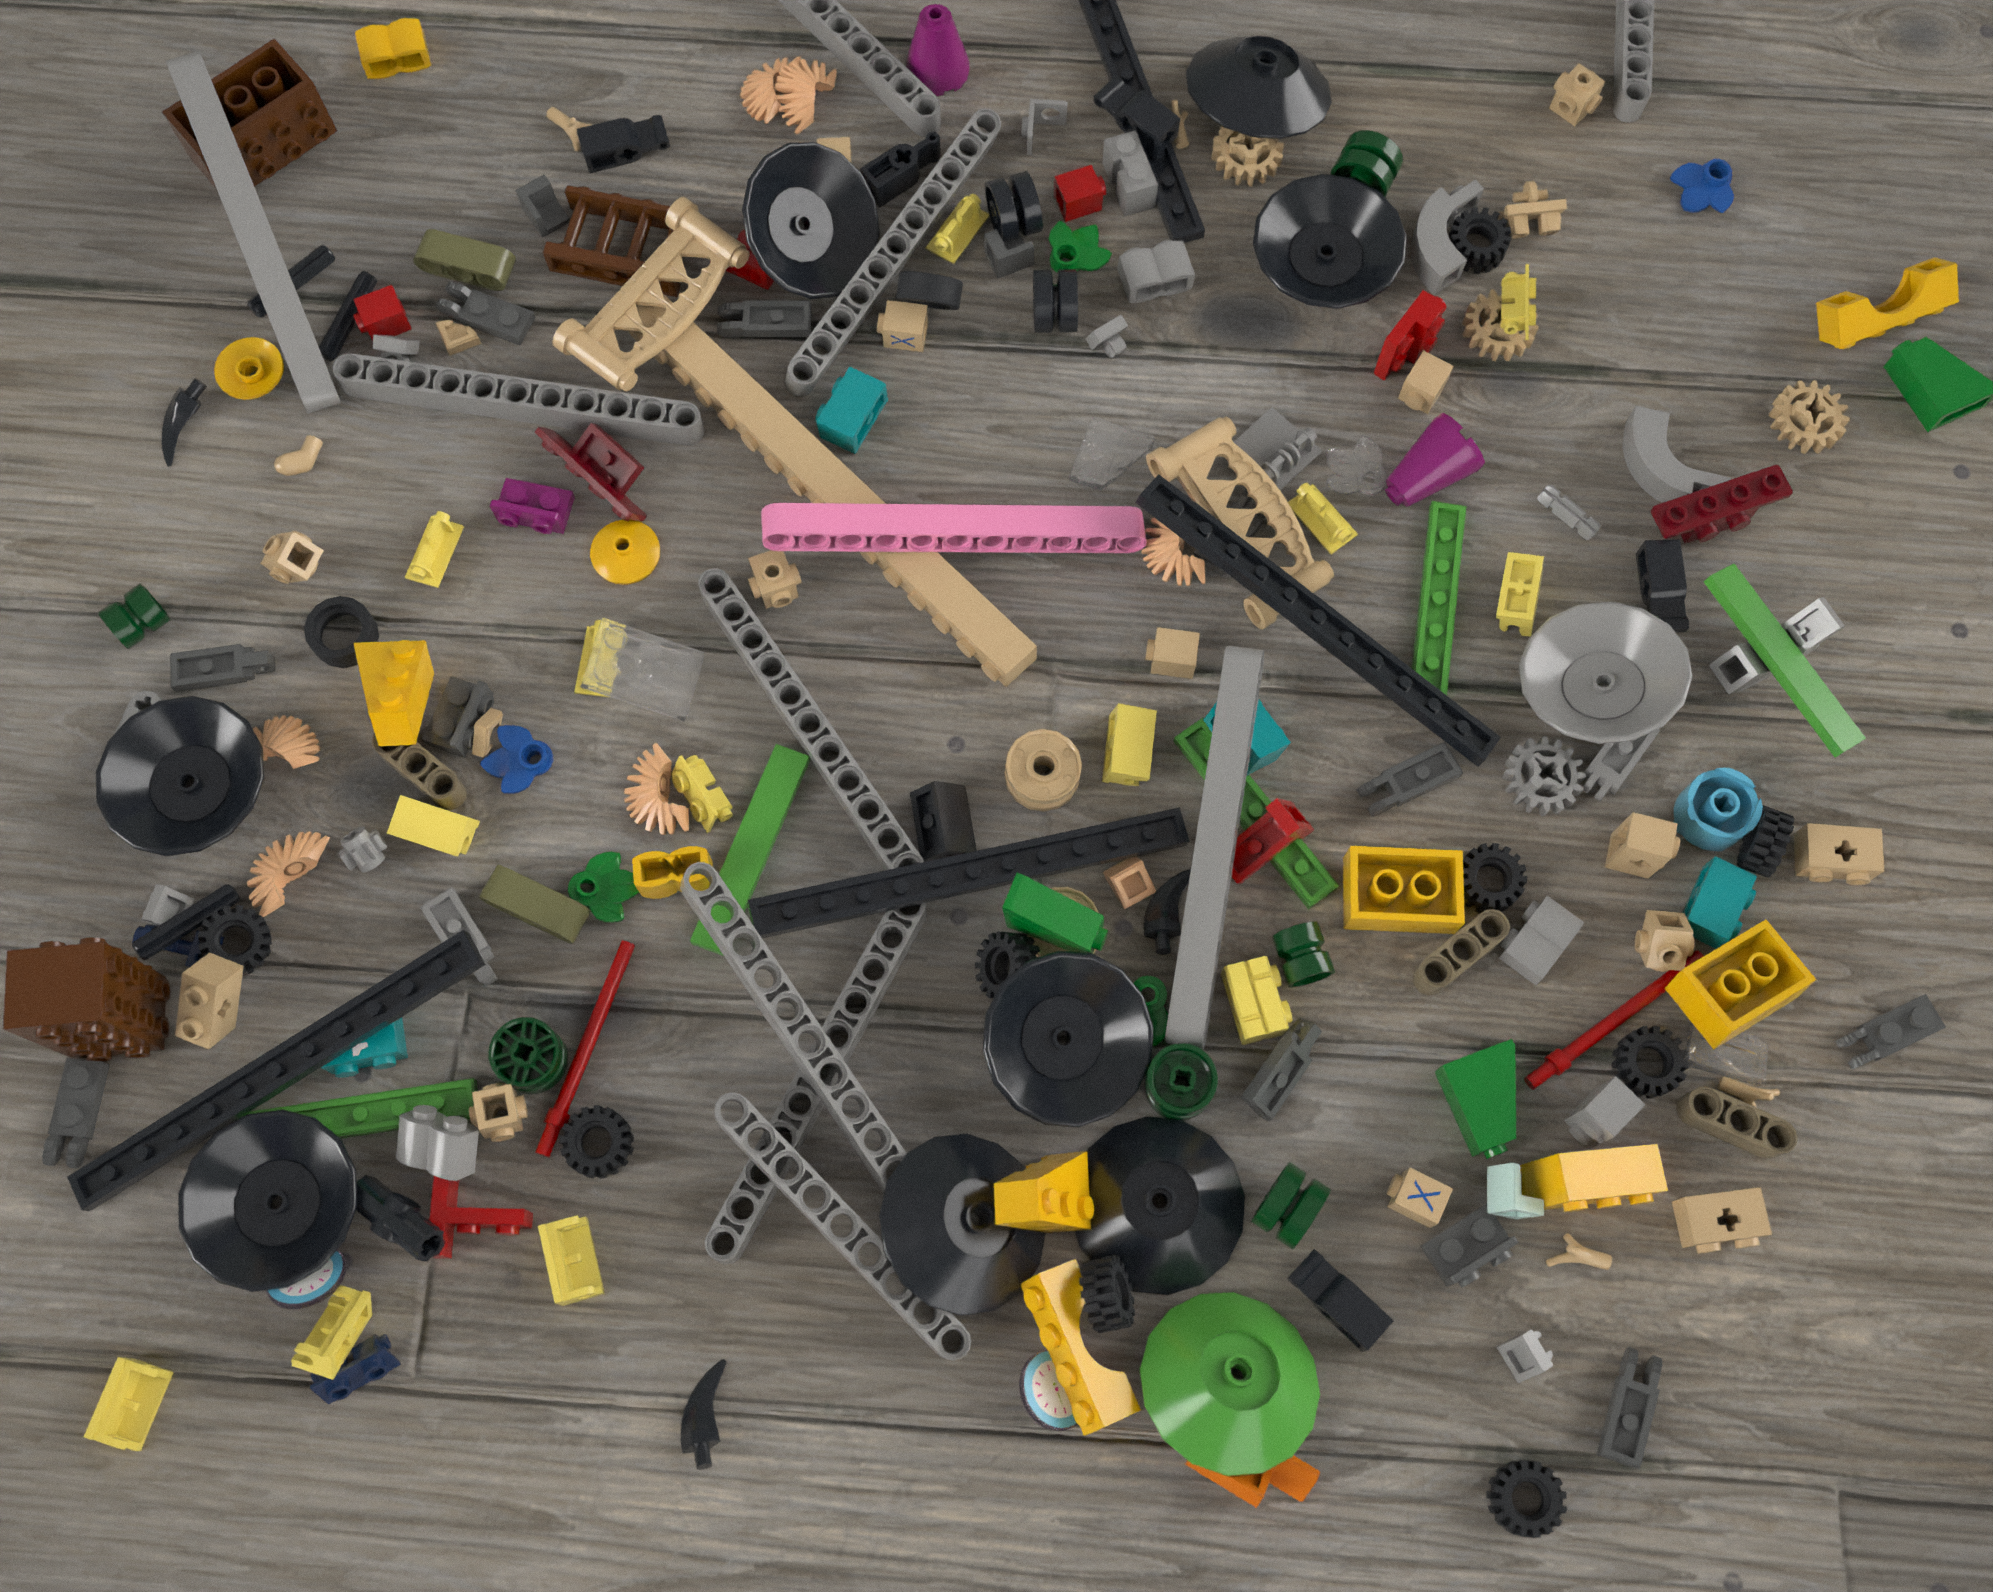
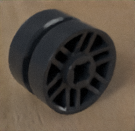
(1014, 206)
(1055, 301)

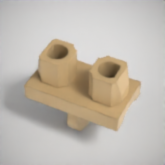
(1546, 212)

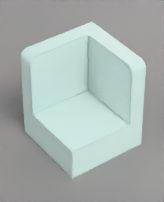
(1506, 1196)

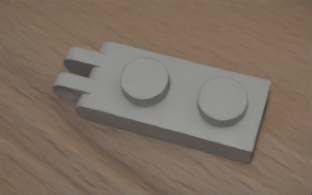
(1615, 763)

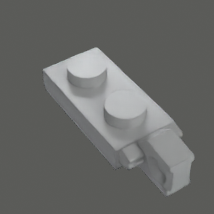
(450, 916)

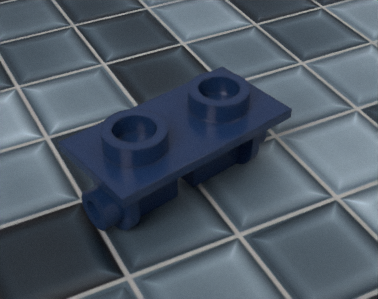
(370, 1363)

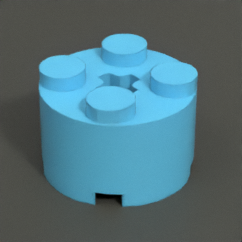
(1717, 809)

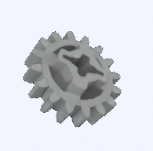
(1551, 761)

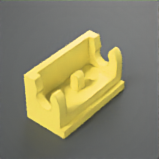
(1520, 592)
(1129, 745)
(432, 826)
(571, 1260)
(334, 1333)
(128, 1404)

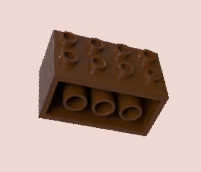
(269, 110)
(86, 1000)

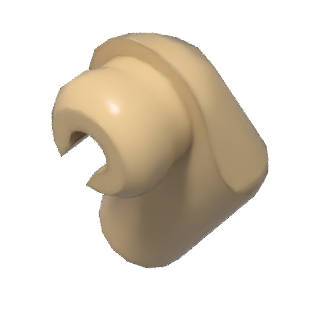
(301, 460)

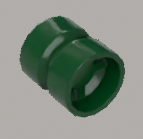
(131, 619)
(1303, 954)

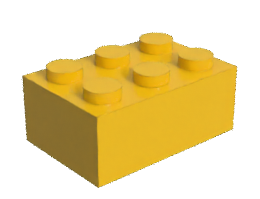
(1403, 890)
(1740, 984)

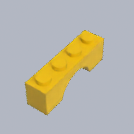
(1922, 291)
(1094, 1392)

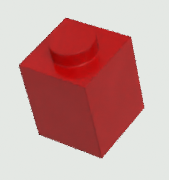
(1079, 192)
(381, 313)

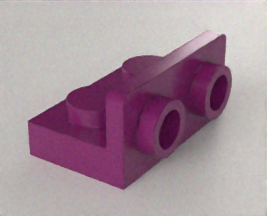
(533, 505)

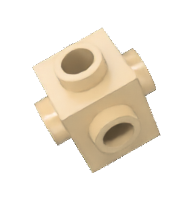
(1577, 94)
(301, 555)
(773, 579)
(1665, 940)
(490, 1101)

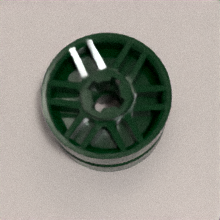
(1369, 159)
(510, 1051)
(1181, 1062)
(1291, 1205)

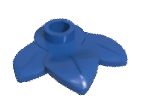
(1702, 188)
(514, 757)

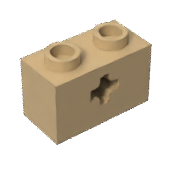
(1642, 845)
(1838, 853)
(208, 1000)
(1742, 1209)

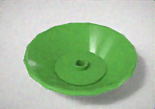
(1208, 1412)

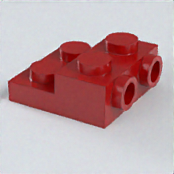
(1412, 334)

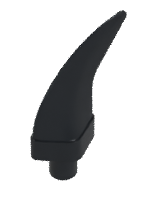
(179, 411)
(1162, 912)
(698, 1420)

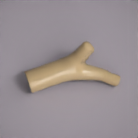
(567, 123)
(1182, 139)
(1745, 1092)
(1579, 1254)

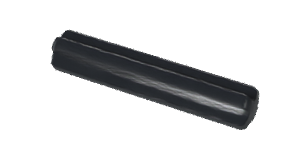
(300, 274)
(344, 319)
(184, 922)

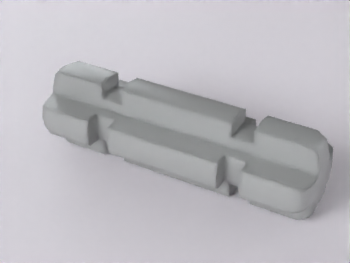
(1569, 512)

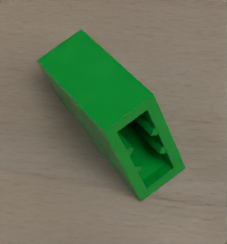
(1937, 382)
(1052, 917)
(1483, 1097)

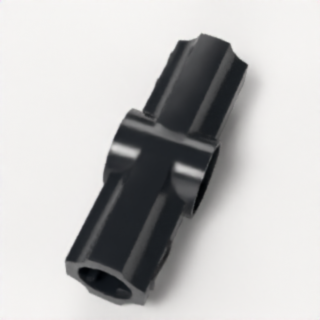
(398, 1219)

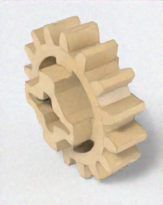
(1246, 156)
(1491, 336)
(1809, 416)

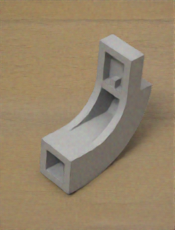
(1432, 252)
(1653, 462)
(1743, 667)

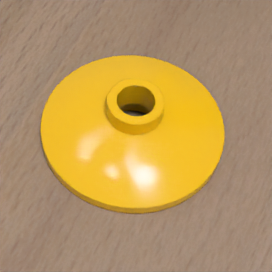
(243, 358)
(625, 565)

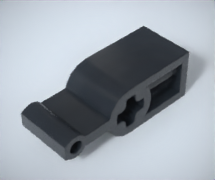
(1140, 112)
(621, 141)
(899, 168)
(1663, 581)
(1340, 1301)

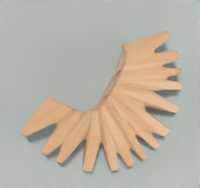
(799, 91)
(761, 93)
(1166, 554)
(289, 741)
(652, 795)
(282, 867)

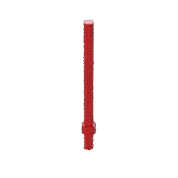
(1560, 1060)
(558, 1116)

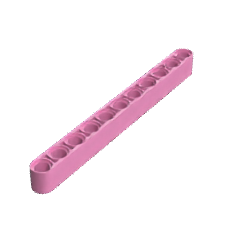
(952, 528)

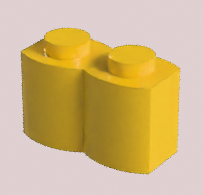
(392, 48)
(660, 873)

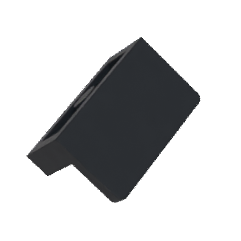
(942, 820)

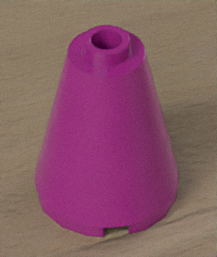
(937, 51)
(1434, 462)

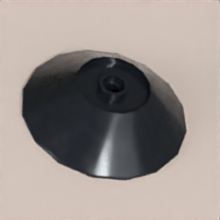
(1258, 87)
(837, 214)
(1332, 218)
(154, 757)
(1105, 1044)
(230, 1195)
(1203, 1214)
(931, 1229)

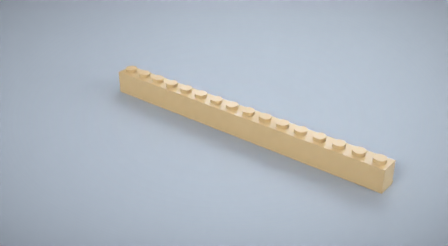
(824, 479)

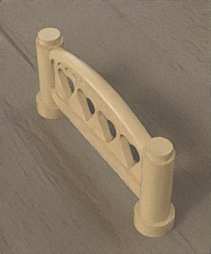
(692, 237)
(1190, 463)

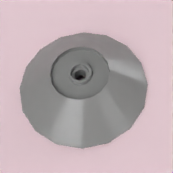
(1608, 645)

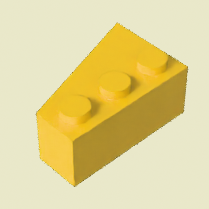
(395, 687)
(1596, 1177)
(1047, 1195)

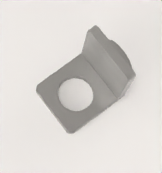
(1037, 117)

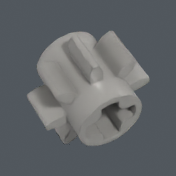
(362, 849)

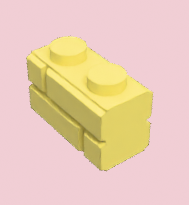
(1255, 999)

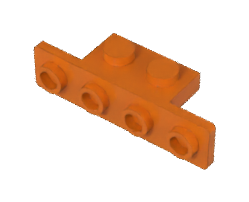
(1290, 1476)

